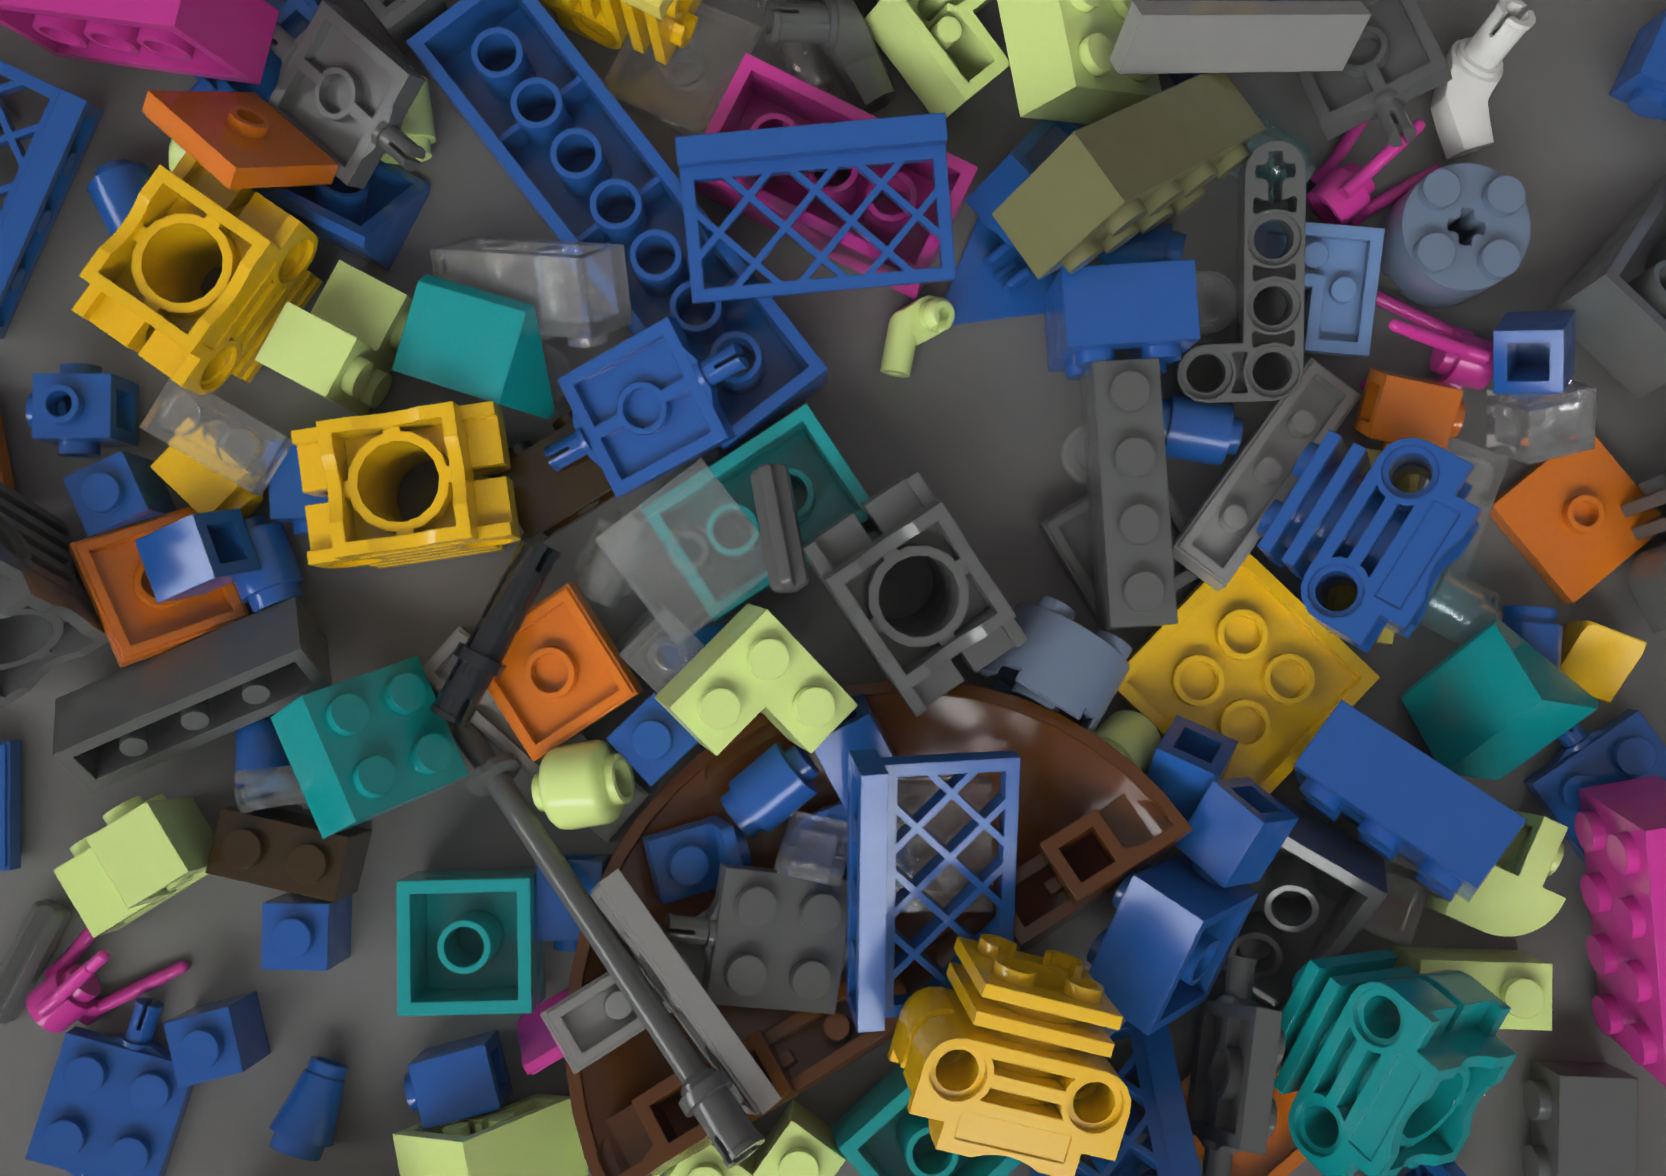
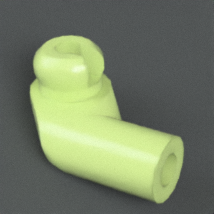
(910, 328)

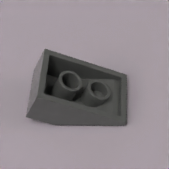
(1623, 298)
(1306, 906)

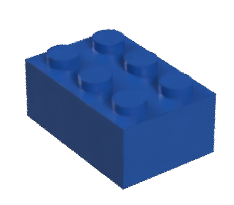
(1405, 803)

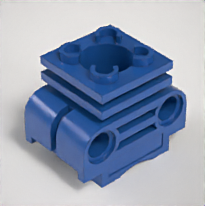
(1362, 532)

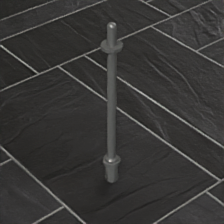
(703, 1089)

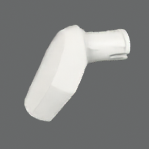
(1476, 67)

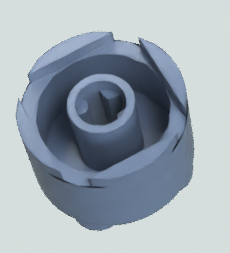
(1455, 234)
(1061, 663)

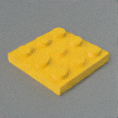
(1246, 668)

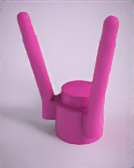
(1343, 193)
(1456, 352)
(72, 989)

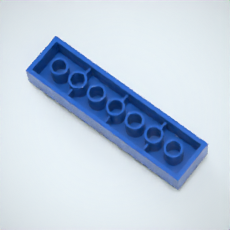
(605, 183)

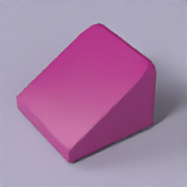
(535, 1041)

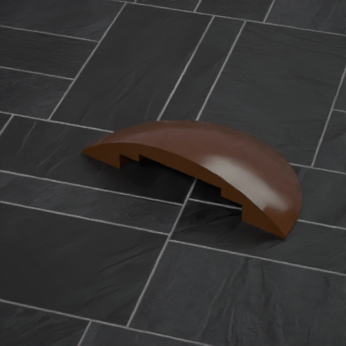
(1081, 832)

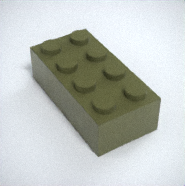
(1128, 173)

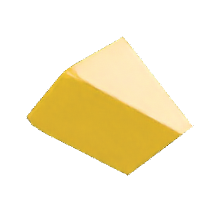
(1599, 657)

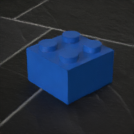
(1121, 314)
(1166, 942)

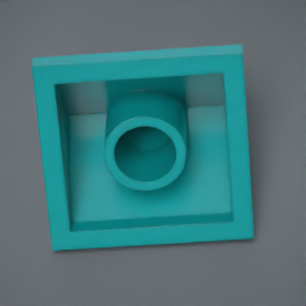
(476, 345)
(1494, 704)

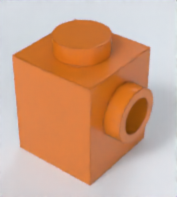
(1409, 407)

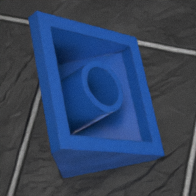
(362, 221)

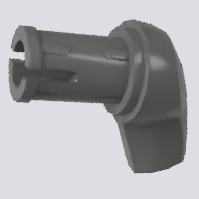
(846, 42)

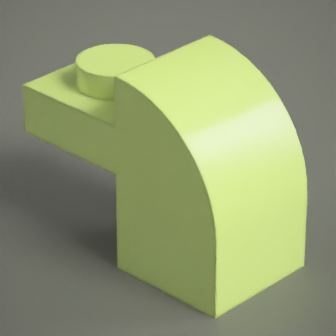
(1513, 894)

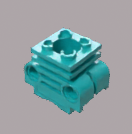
(1386, 1062)

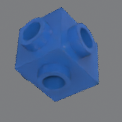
(83, 410)

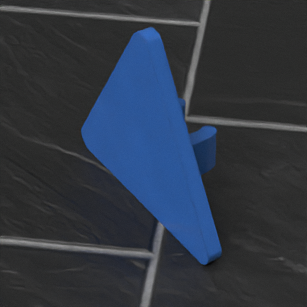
(994, 281)

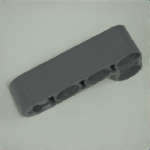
(1253, 275)

